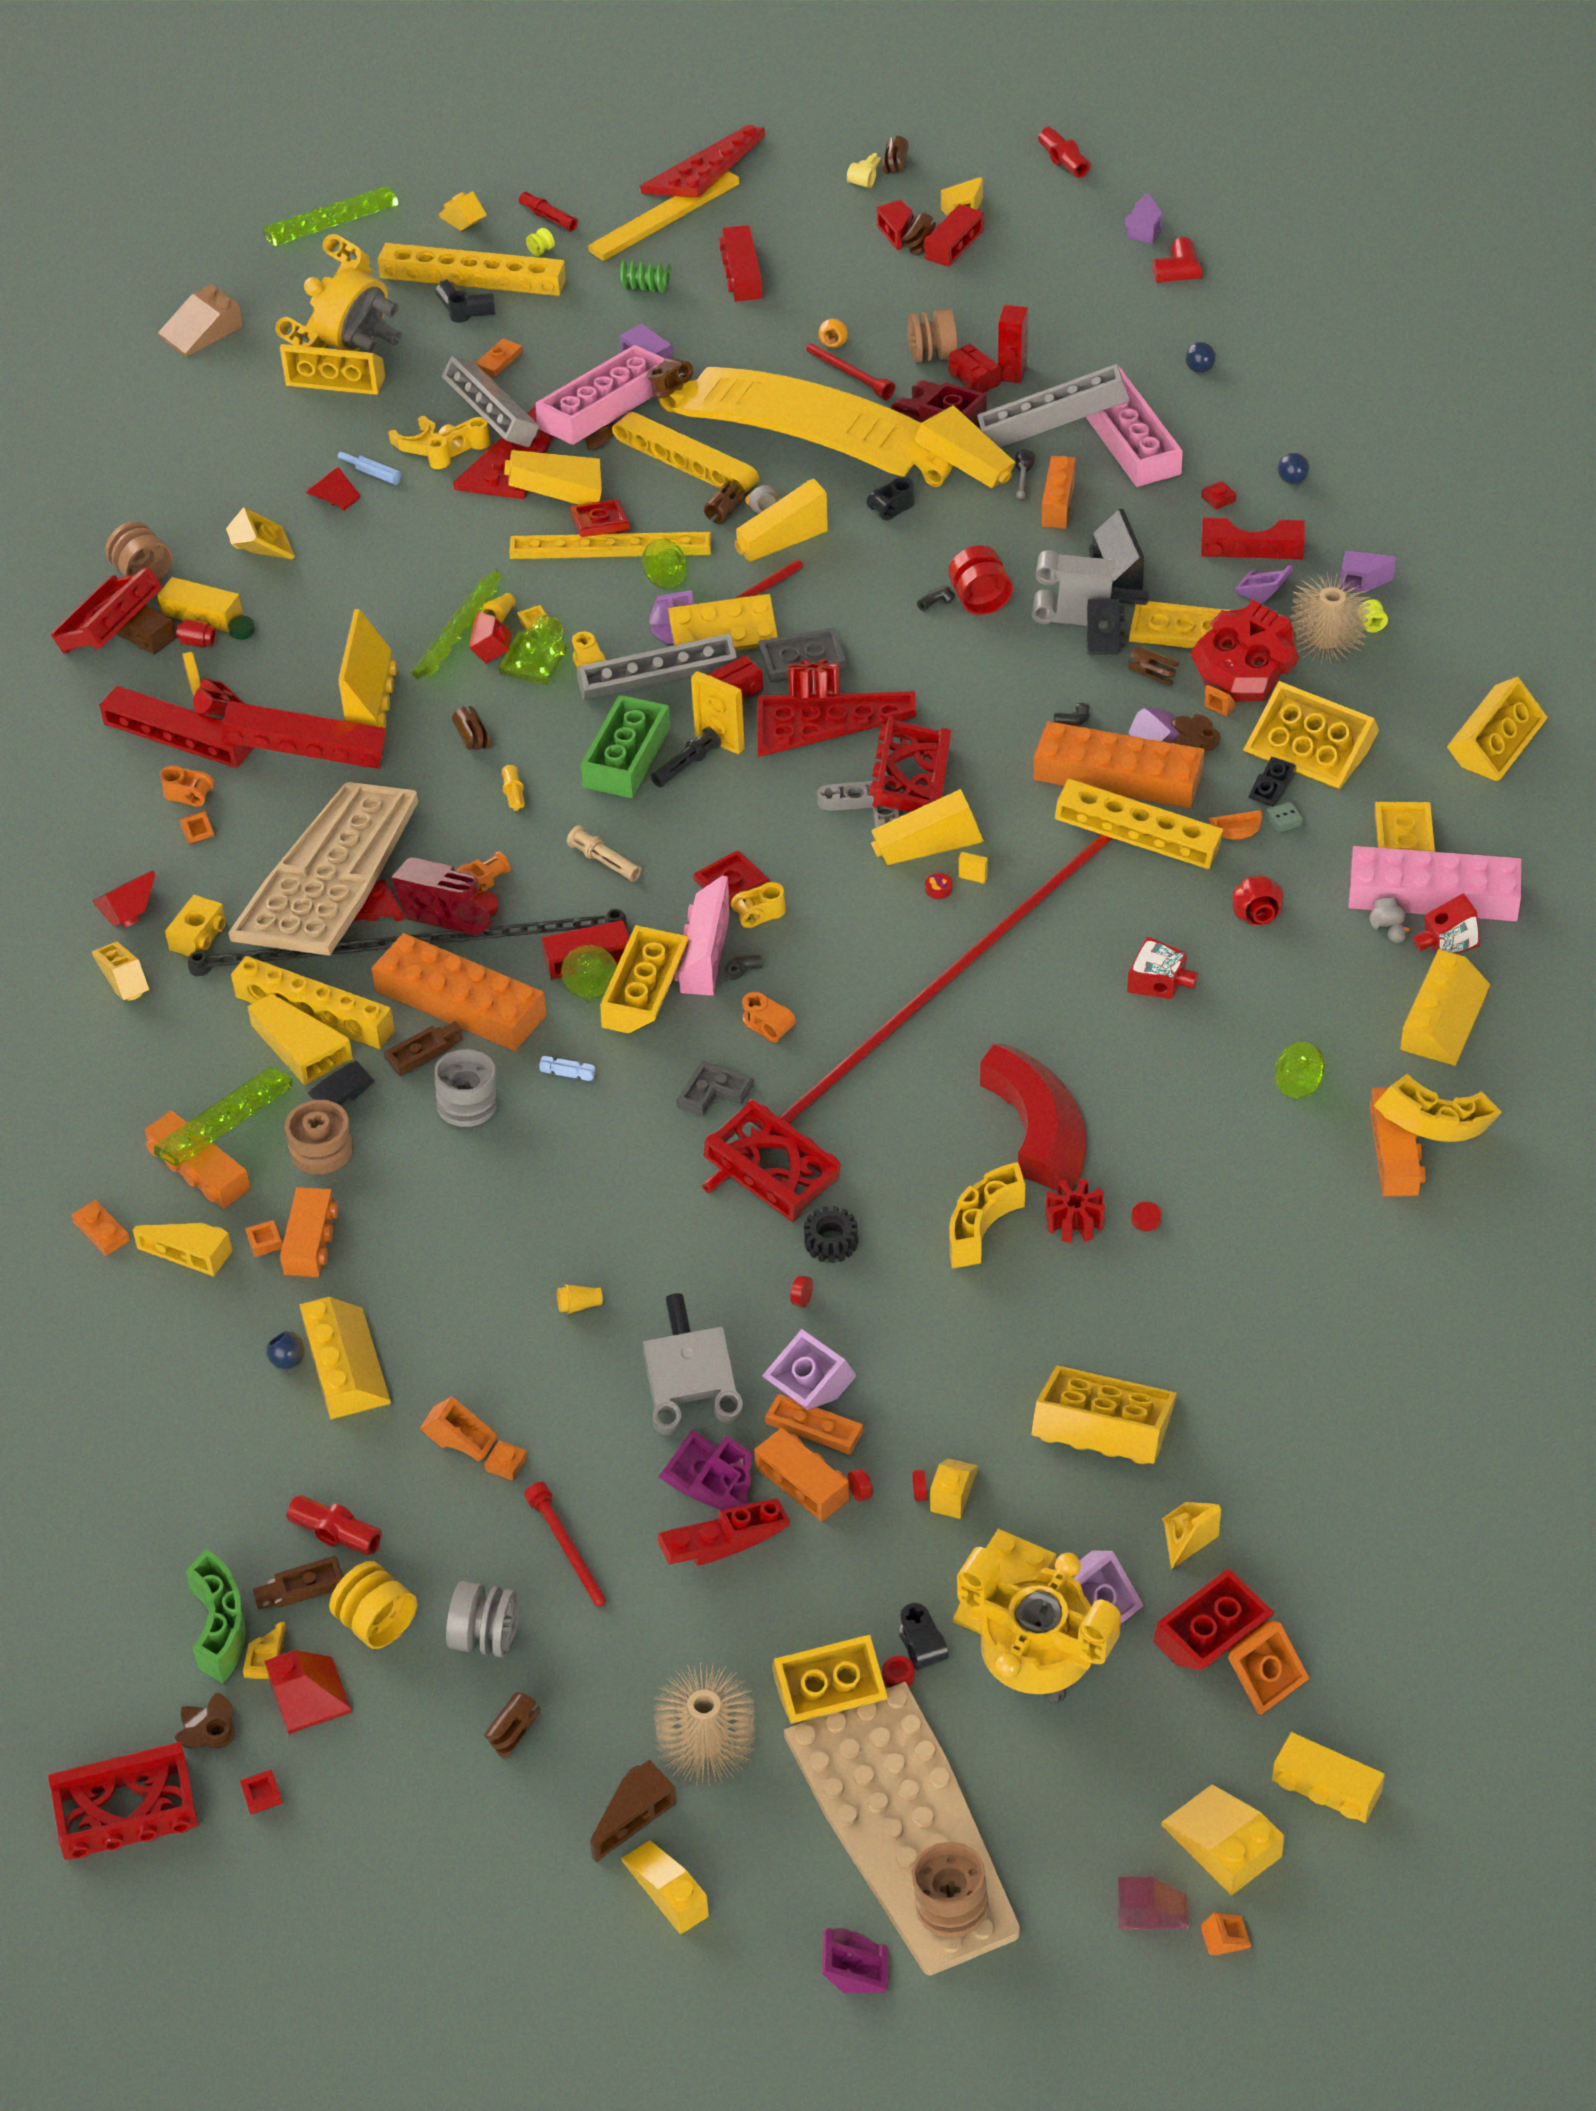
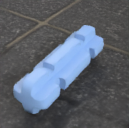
(567, 1068)

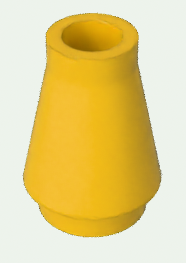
(499, 606)
(577, 1298)

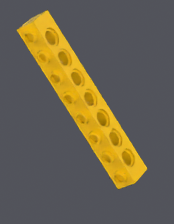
(472, 269)

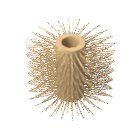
(1329, 618)
(704, 1723)

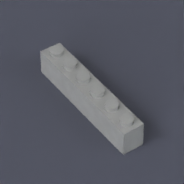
(490, 401)
(1054, 406)
(655, 666)

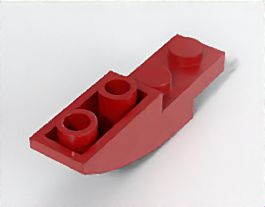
(729, 1534)

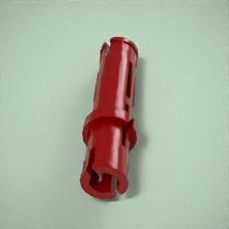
(542, 208)

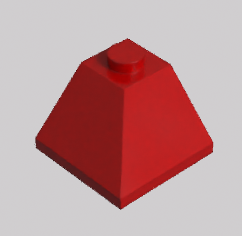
(126, 901)
(306, 1689)

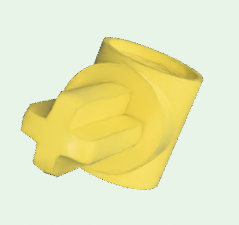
(864, 171)

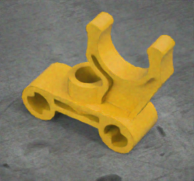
(447, 443)

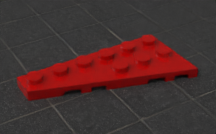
(703, 169)
(487, 472)
(794, 721)

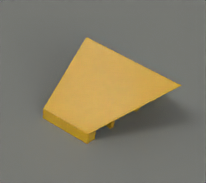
(1190, 1529)

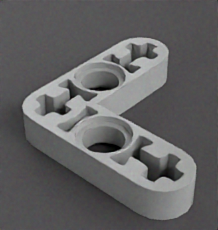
(837, 803)

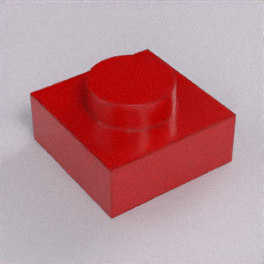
(1218, 495)
(261, 1792)

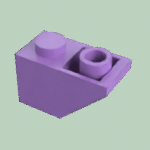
(1144, 221)
(1366, 569)

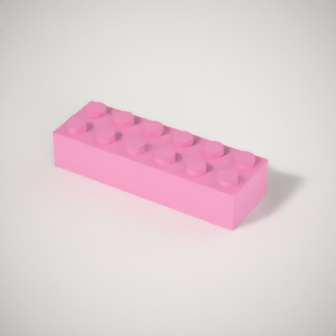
(598, 396)
(1138, 439)
(1430, 879)

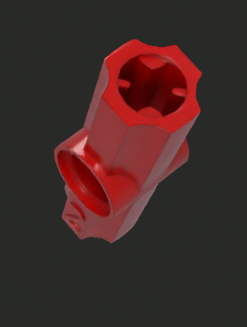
(1064, 152)
(334, 1525)

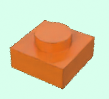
(263, 1238)
(505, 1460)

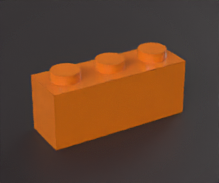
(1058, 492)
(308, 1232)
(802, 1474)

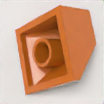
(1267, 1666)

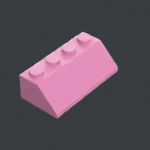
(707, 937)

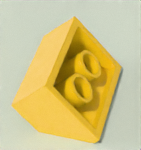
(829, 1679)

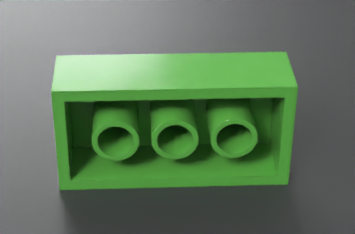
(625, 746)

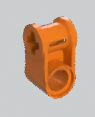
(183, 785)
(766, 1016)

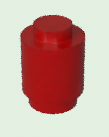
(196, 633)

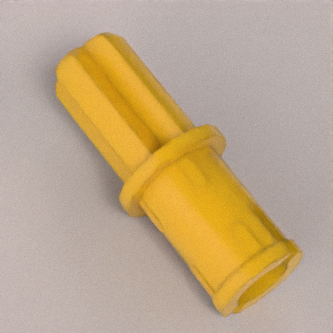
(513, 787)

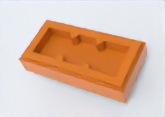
(499, 357)

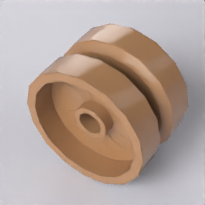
(318, 1137)

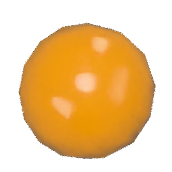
(833, 333)

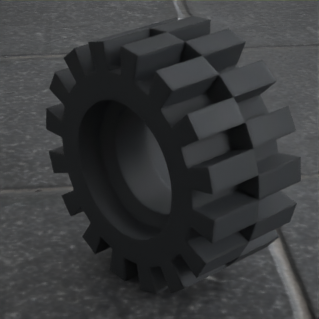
(831, 1247)

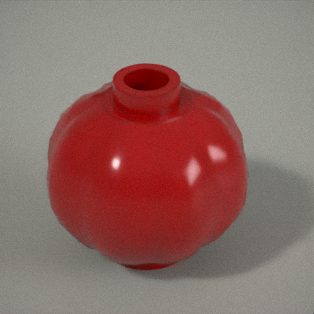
(1261, 896)

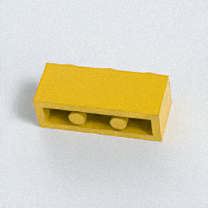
(199, 602)
(1328, 1777)

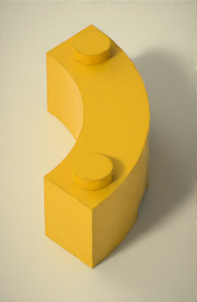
(1434, 1118)
(979, 1207)

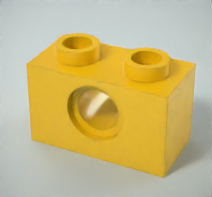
(195, 926)

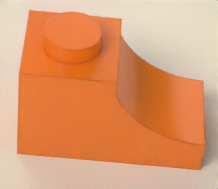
(458, 1428)

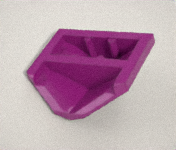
(854, 1962)

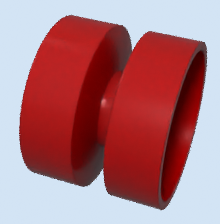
(980, 580)

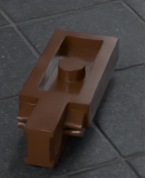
(423, 1047)
(299, 1584)

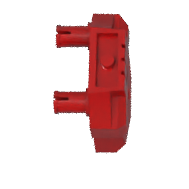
(1255, 637)

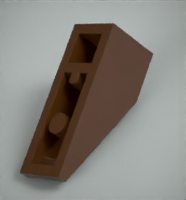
(636, 1803)

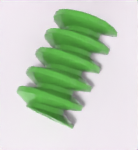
(645, 277)

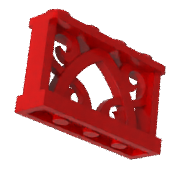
(106, 610)
(924, 742)
(773, 1134)
(145, 1823)

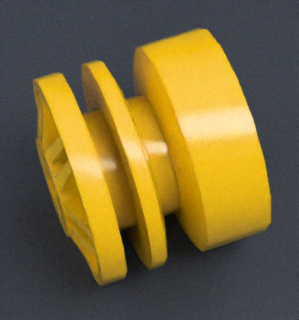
(373, 1605)

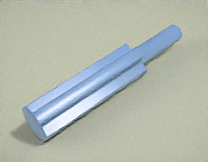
(373, 468)

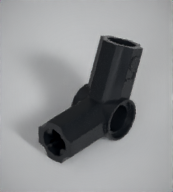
(461, 305)

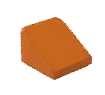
(1218, 701)
(196, 827)
(1225, 1933)

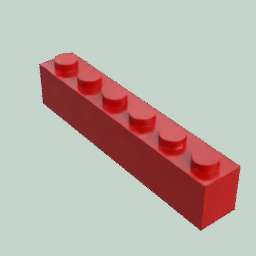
(170, 726)
(303, 734)

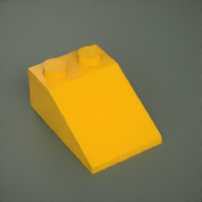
(1016, 1559)
(1226, 1837)

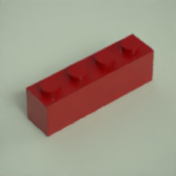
(740, 263)

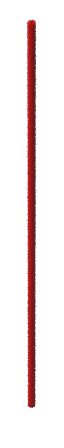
(929, 992)

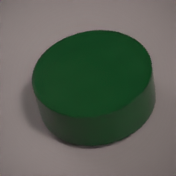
(241, 627)

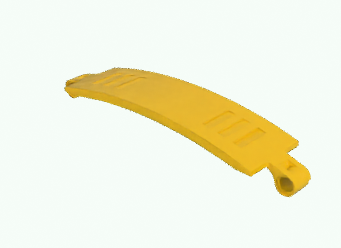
(811, 413)

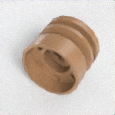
(931, 336)
(137, 547)
(950, 1889)

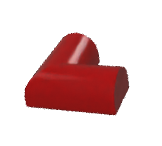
(1181, 266)
(213, 698)

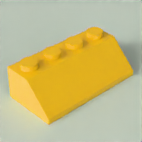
(332, 369)
(1498, 730)
(641, 979)
(1445, 1009)
(344, 1356)

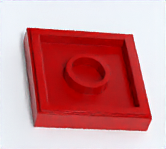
(599, 518)
(740, 871)

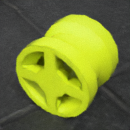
(540, 242)
(1377, 617)

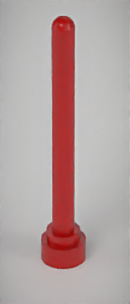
(882, 387)
(772, 580)
(539, 1497)

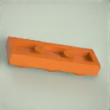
(814, 1424)

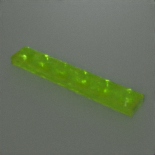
(330, 215)
(453, 630)
(223, 1116)

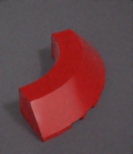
(1051, 1118)

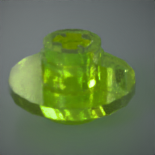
(664, 563)
(588, 971)
(1299, 1070)

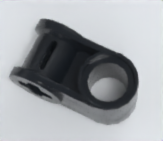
(893, 498)
(921, 1636)

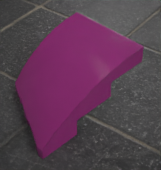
(710, 1472)

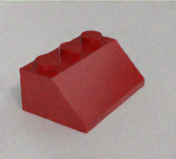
(1210, 1622)

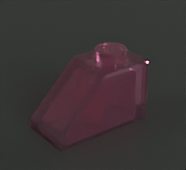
(1150, 1904)

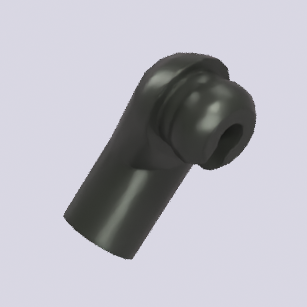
(934, 595)
(1076, 718)
(741, 964)

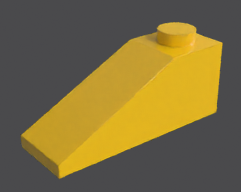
(121, 971)
(189, 1244)
(668, 1886)

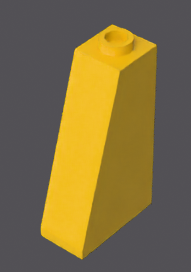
(965, 447)
(556, 476)
(785, 523)
(928, 830)
(299, 1039)

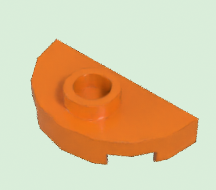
(1238, 825)

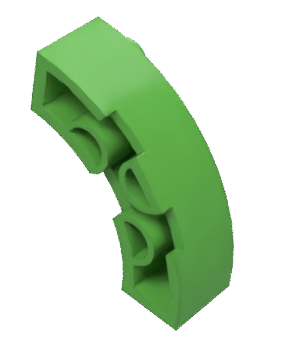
(225, 1629)

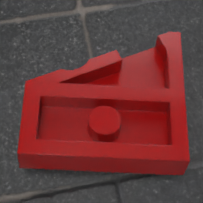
(380, 904)

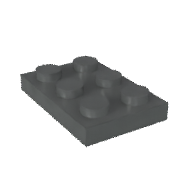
(812, 646)

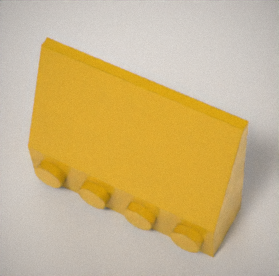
(366, 674)
(1313, 734)
(1103, 1414)

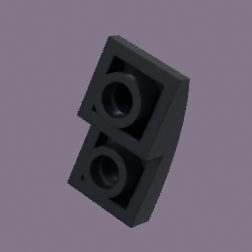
(1273, 782)
(342, 1084)

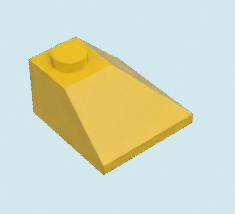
(259, 535)

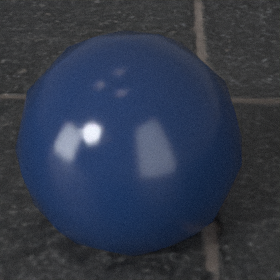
(1200, 357)
(1293, 468)
(285, 1350)

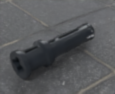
(694, 751)

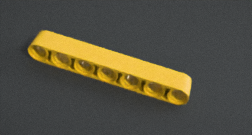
(684, 452)

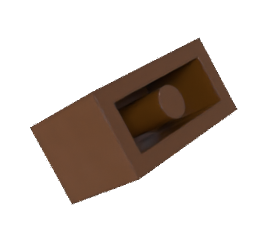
(149, 630)

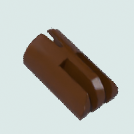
(895, 155)
(917, 232)
(723, 502)
(1148, 661)
(471, 728)
(512, 1723)

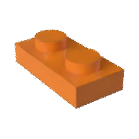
(100, 1227)

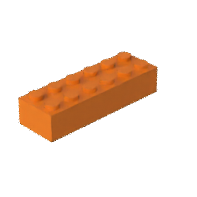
(1119, 764)
(459, 991)

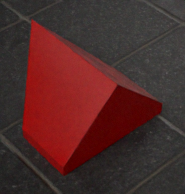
(335, 489)

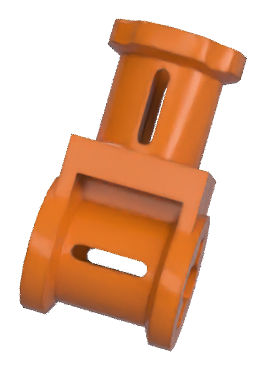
(486, 871)

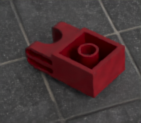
(930, 399)
(440, 896)

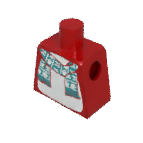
(1450, 927)
(1159, 970)

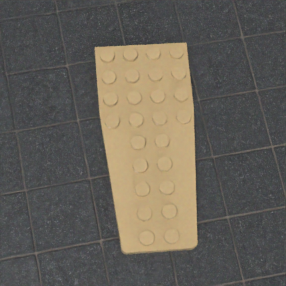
(327, 871)
(889, 1801)

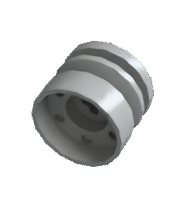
(465, 1088)
(475, 1618)

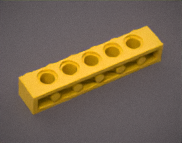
(1138, 823)
(342, 1011)

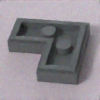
(711, 1082)

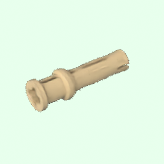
(594, 848)

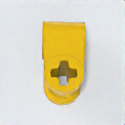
(586, 649)
(761, 904)

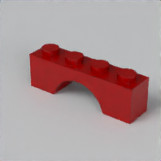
(1281, 541)

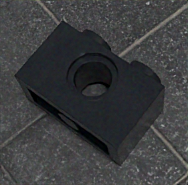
(1097, 641)

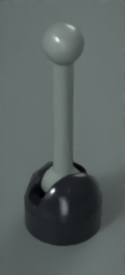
(1024, 461)

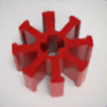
(814, 678)
(1075, 1210)

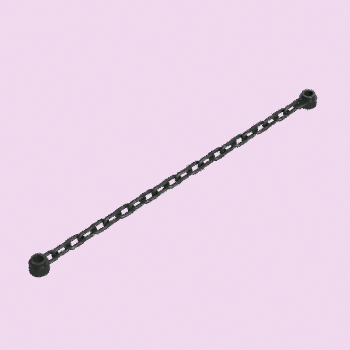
(200, 964)

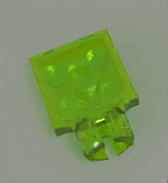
(535, 653)

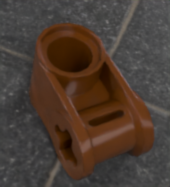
(669, 376)

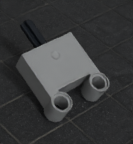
(1079, 580)
(689, 1368)

